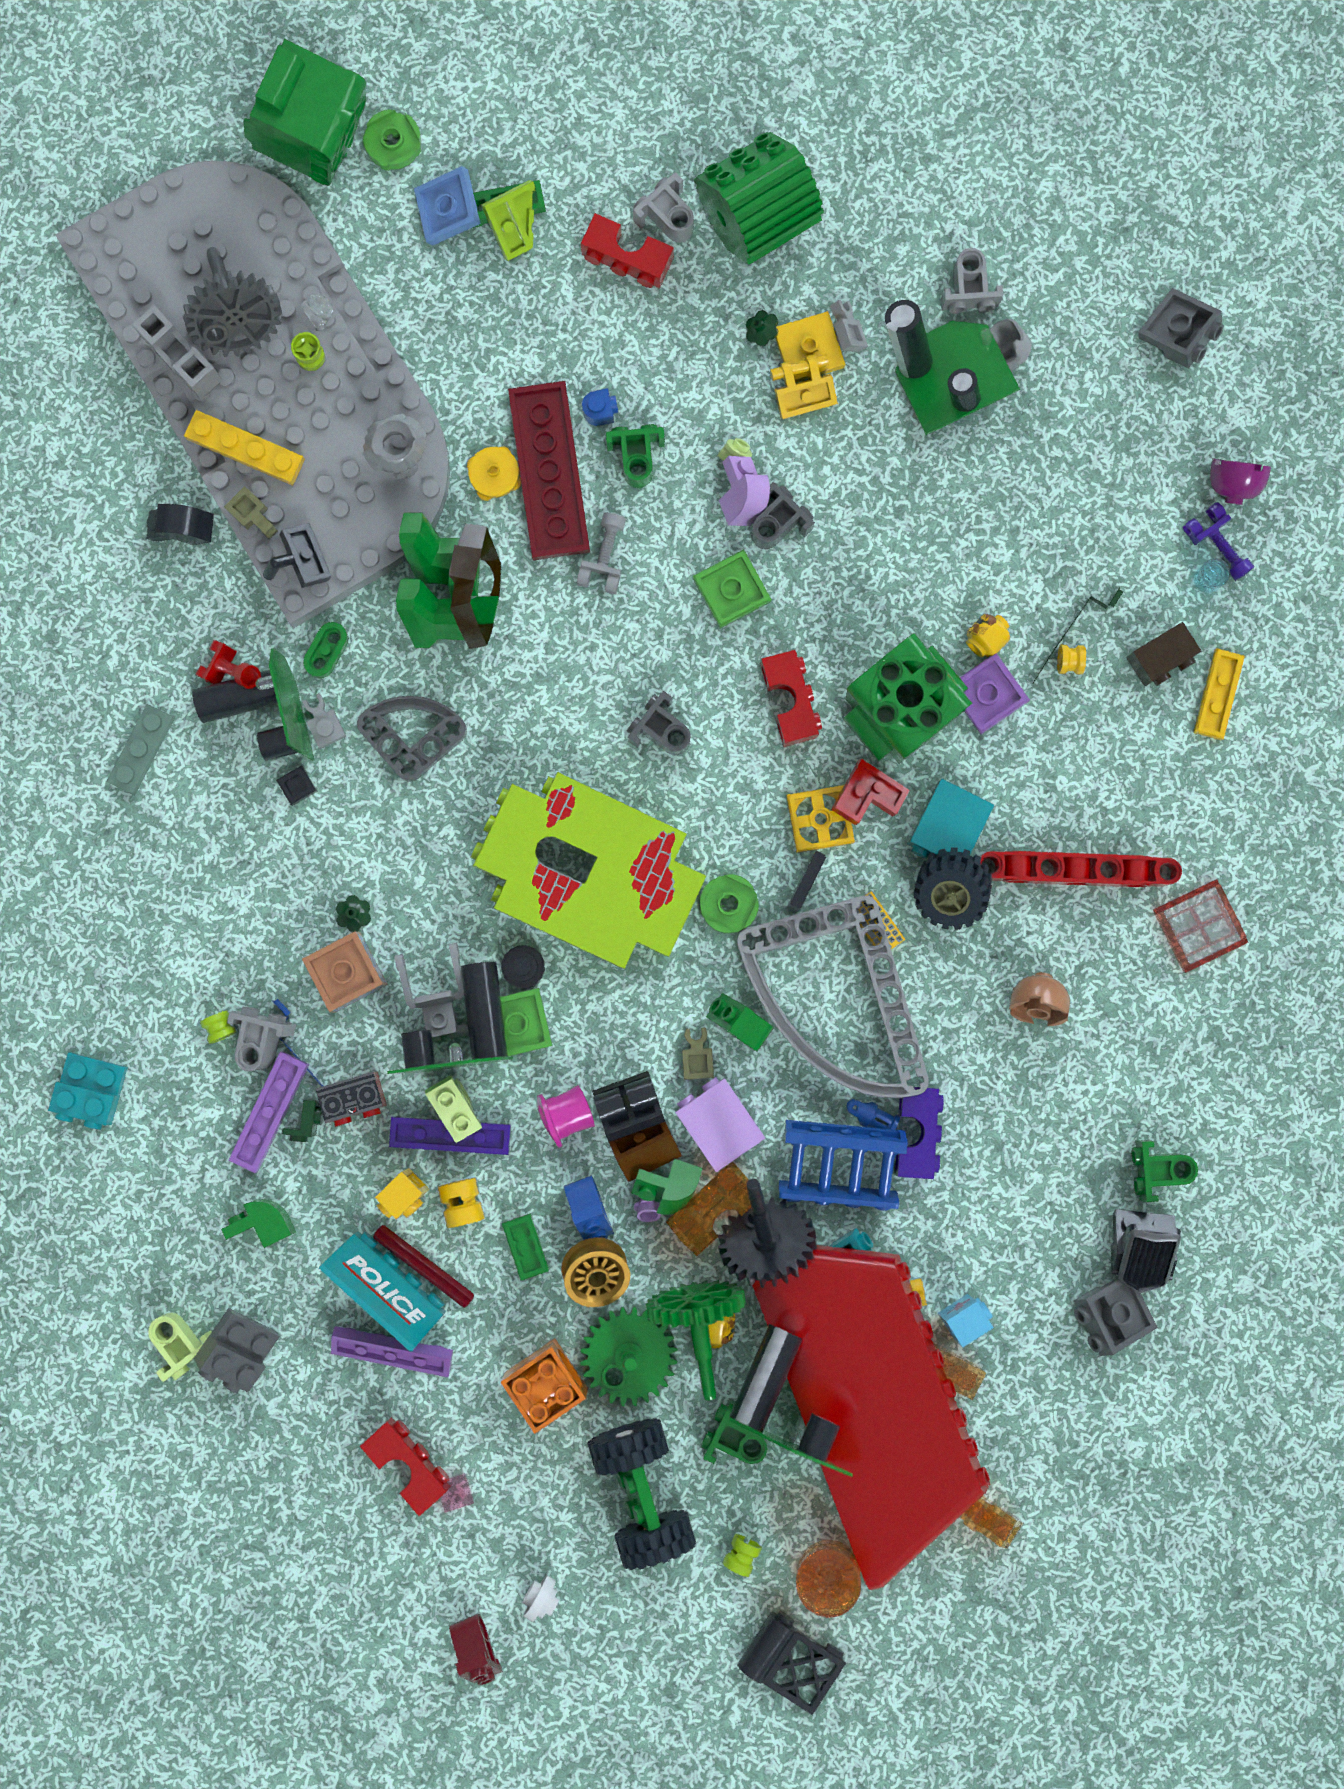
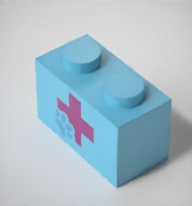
(966, 1319)

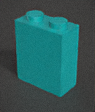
(949, 820)

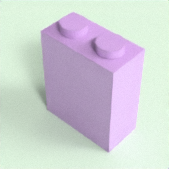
(719, 1123)

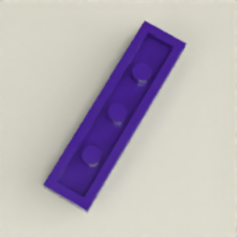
(433, 1135)

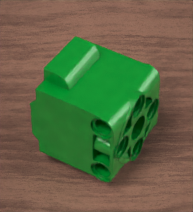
(306, 112)
(886, 724)

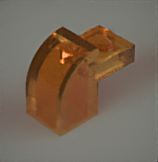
(992, 1522)

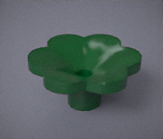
(762, 328)
(359, 918)

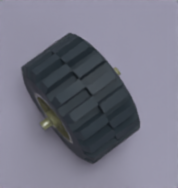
(953, 888)

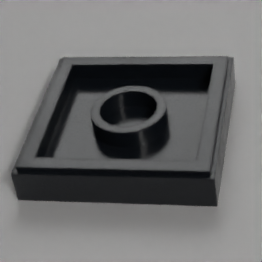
(806, 881)

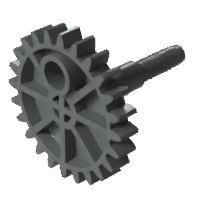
(231, 310)

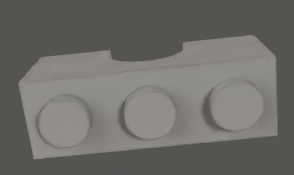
(177, 352)

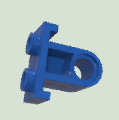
(588, 1209)

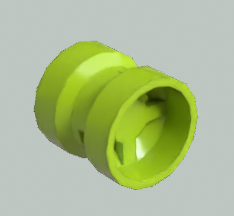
(307, 344)
(741, 1556)

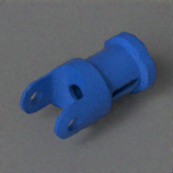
(868, 1112)

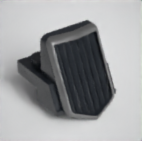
(1144, 1249)

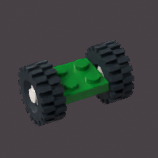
(652, 1536)

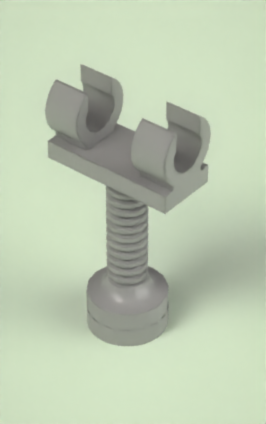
(612, 524)

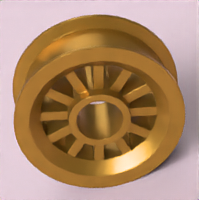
(611, 1271)

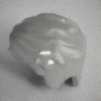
(1012, 342)

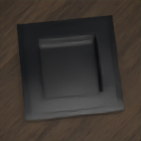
(296, 785)

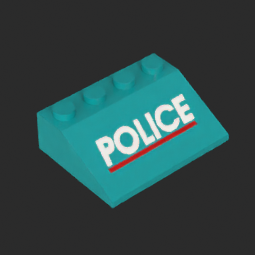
(384, 1289)

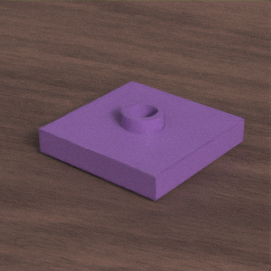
(992, 693)

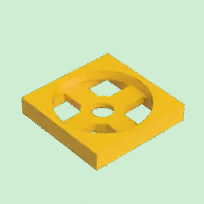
(803, 845)

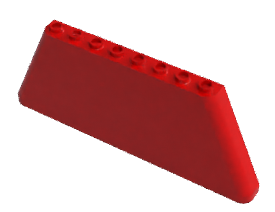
(881, 1380)

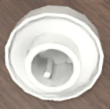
(540, 1599)

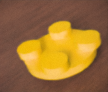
(494, 472)

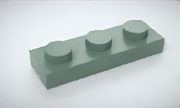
(140, 749)

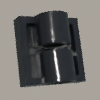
(628, 1106)

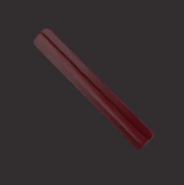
(423, 1266)

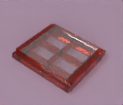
(1200, 926)

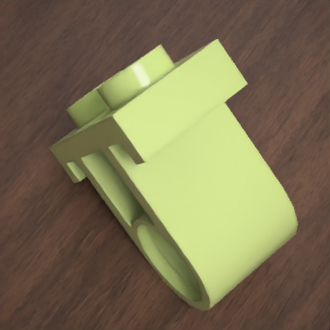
(453, 1107)
(178, 1348)

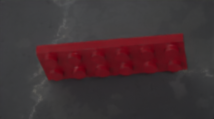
(549, 470)

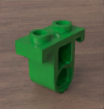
(636, 450)
(739, 1021)
(1159, 1170)
(731, 1438)

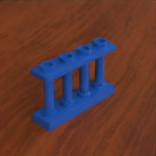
(836, 1136)

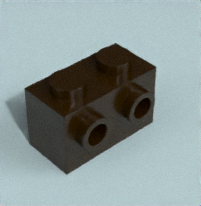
(1163, 654)

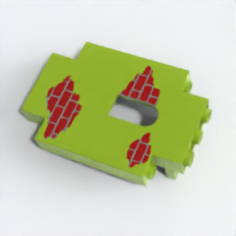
(631, 891)

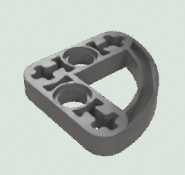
(416, 752)

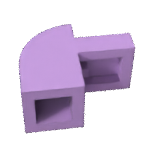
(747, 494)

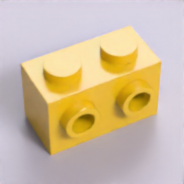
(402, 1195)

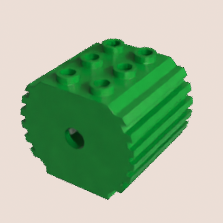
(760, 197)

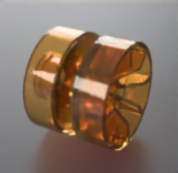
(828, 1578)

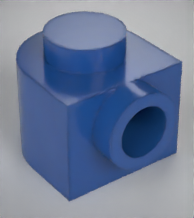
(599, 407)

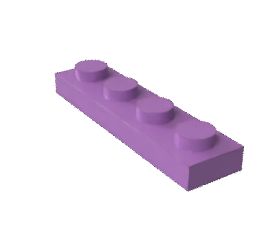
(268, 1112)
(390, 1352)

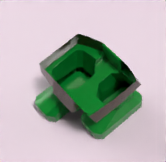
(449, 563)

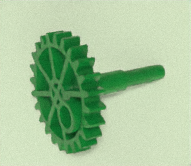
(698, 1307)
(634, 1348)

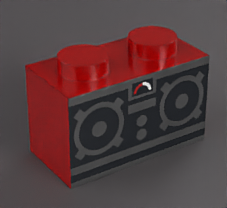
(351, 1097)

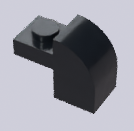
(180, 523)

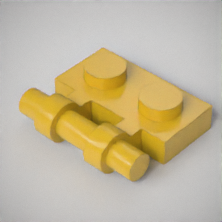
(806, 395)

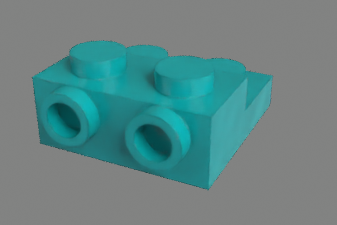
(88, 1091)

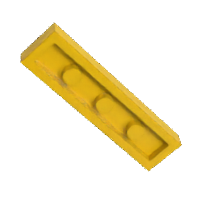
(244, 447)

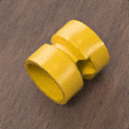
(466, 1212)

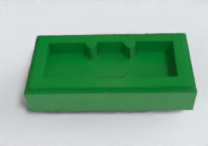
(525, 1246)

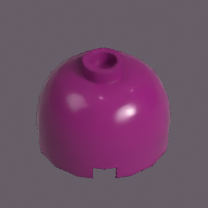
(1238, 479)

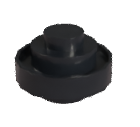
(523, 966)

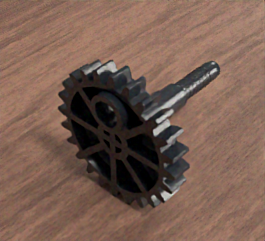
(767, 1240)

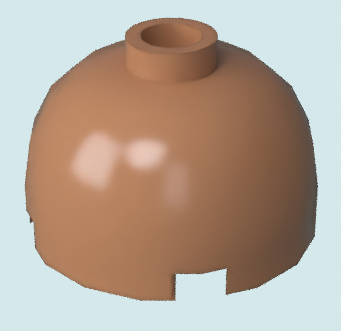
(1040, 998)

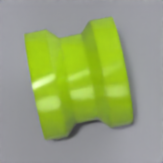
(218, 1027)

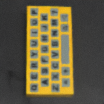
(893, 934)

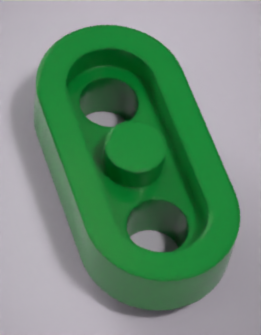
(323, 649)

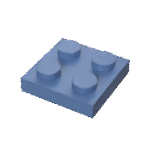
(447, 205)

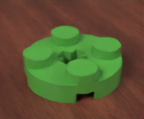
(397, 124)
(723, 888)

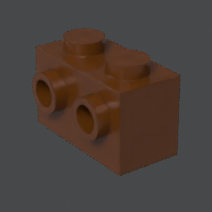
(645, 1150)

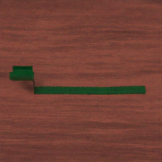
(1112, 603)

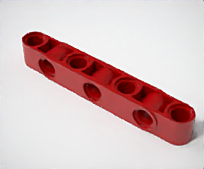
(1082, 869)

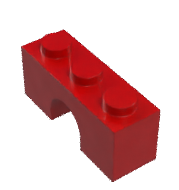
(646, 264)
(785, 673)
(426, 1481)

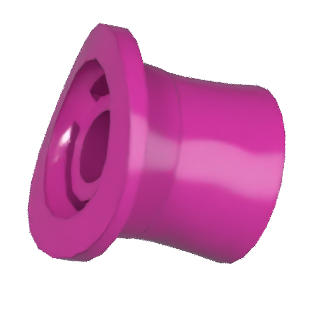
(565, 1114)

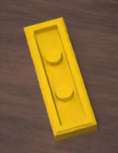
(1219, 694)

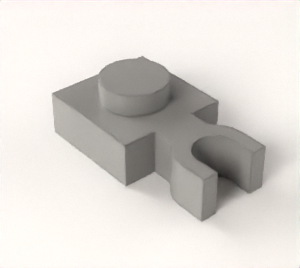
(849, 331)
(325, 725)

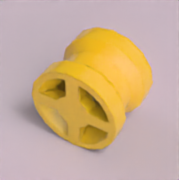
(1071, 659)

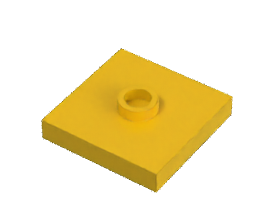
(810, 337)

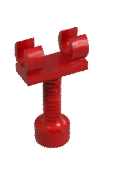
(244, 674)

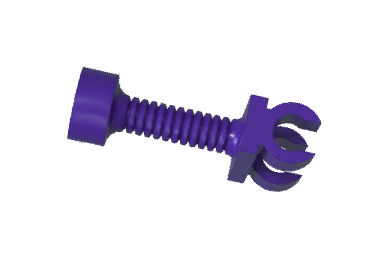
(1218, 515)

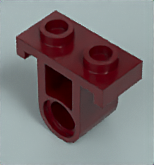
(474, 1651)

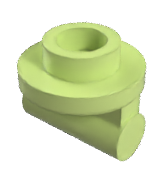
(735, 448)

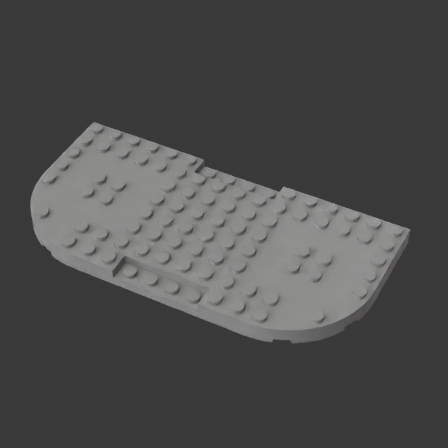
(154, 252)

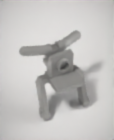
(436, 1007)

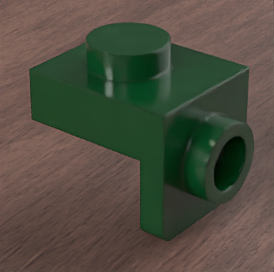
(310, 1119)

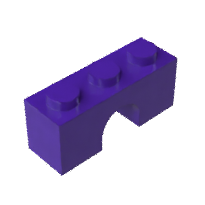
(920, 1157)

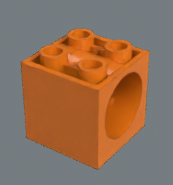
(544, 1386)

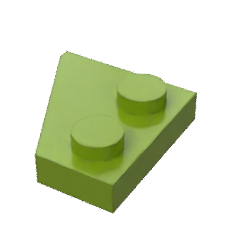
(512, 219)

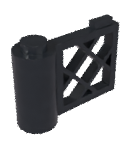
(770, 1650)

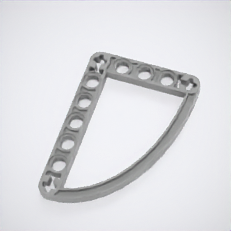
(879, 982)

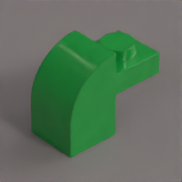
(670, 1192)
(266, 1217)

